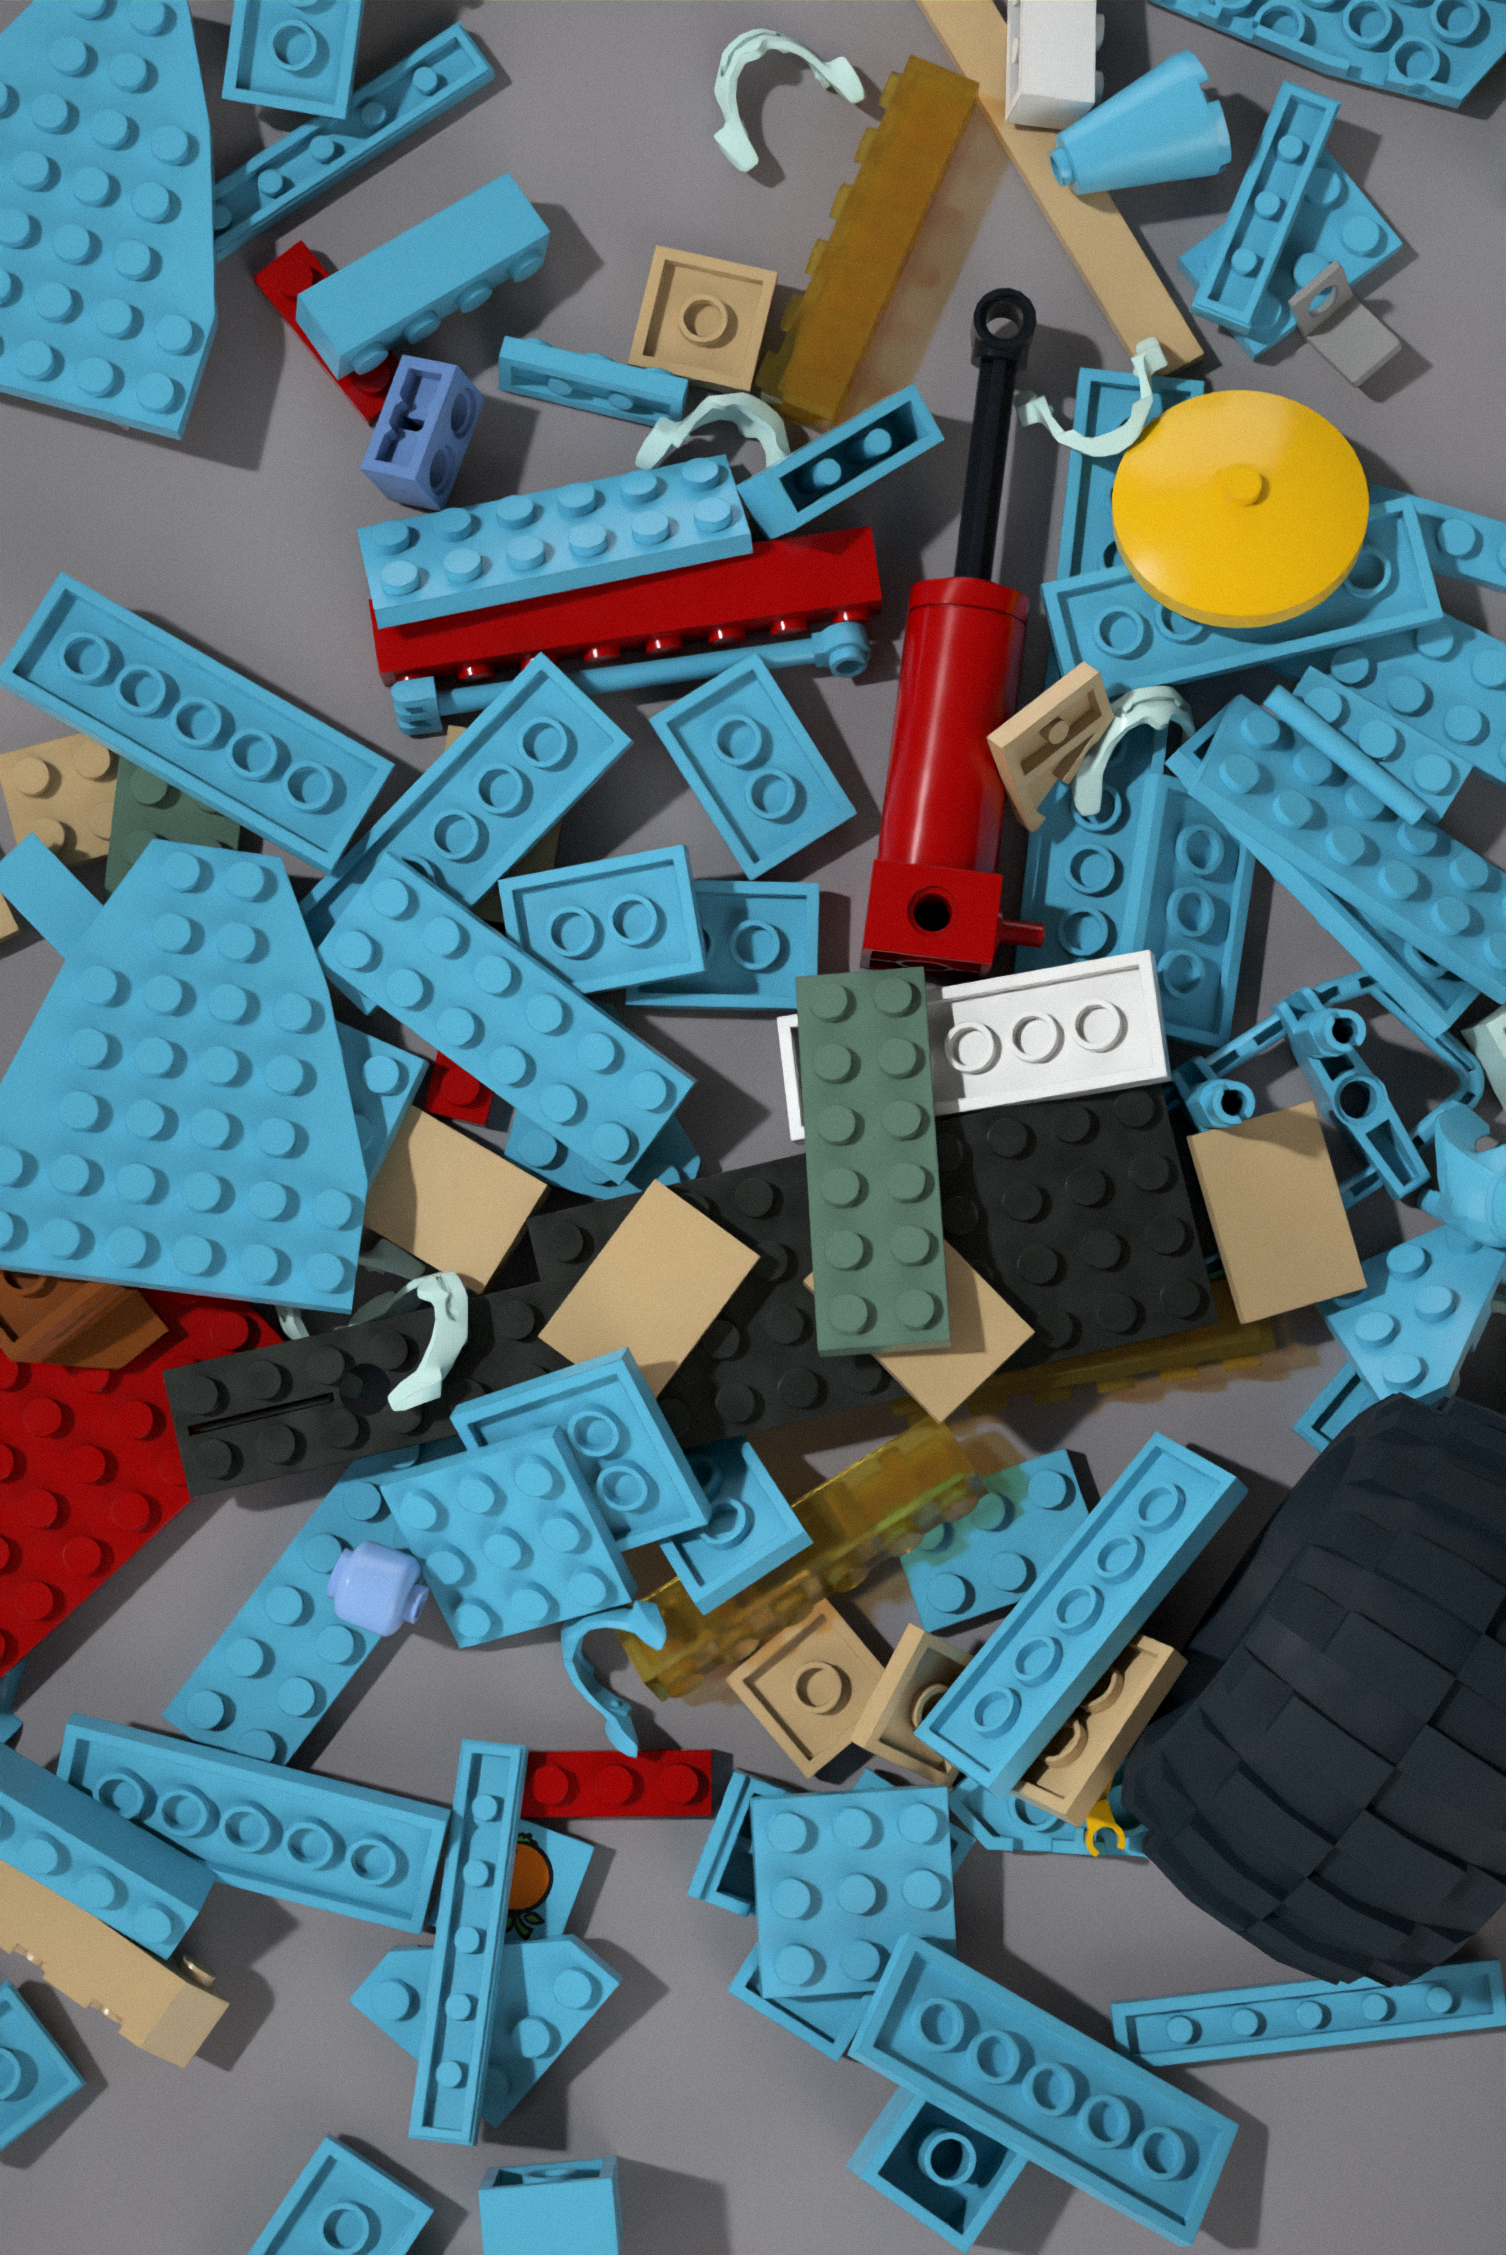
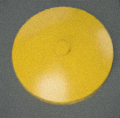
(1240, 509)

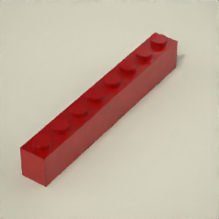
(772, 589)

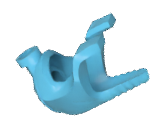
(1469, 1181)

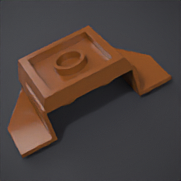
(74, 1321)

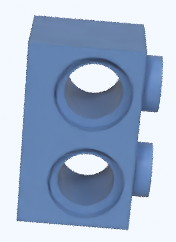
(422, 432)

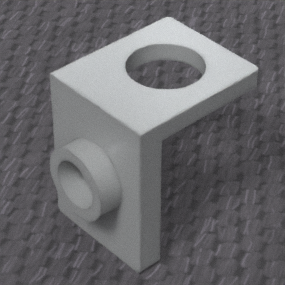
(1343, 327)

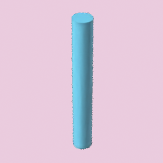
(1345, 755)

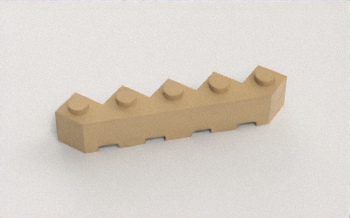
(158, 2001)

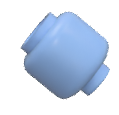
(377, 1588)

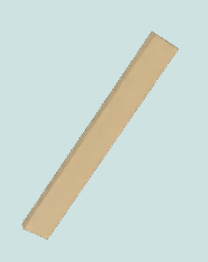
(1084, 223)

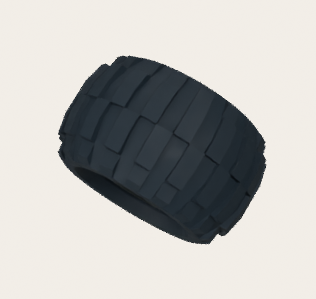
(1345, 1709)

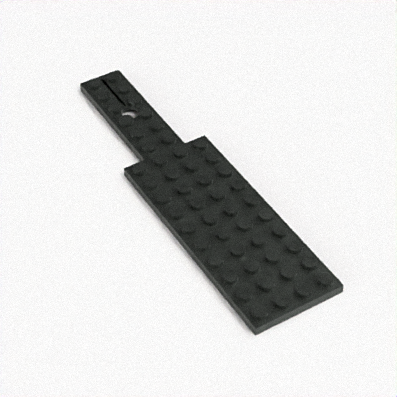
(1052, 1202)

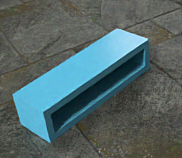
(423, 277)
(97, 1857)

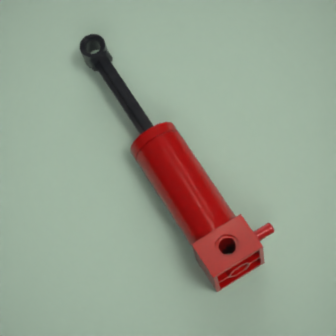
(953, 692)

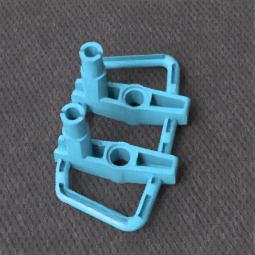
(1324, 1050)

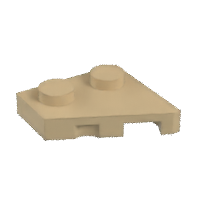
(1050, 740)

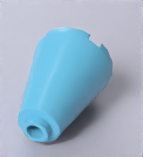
(1146, 133)

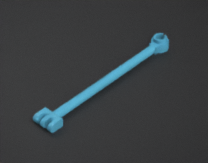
(840, 647)

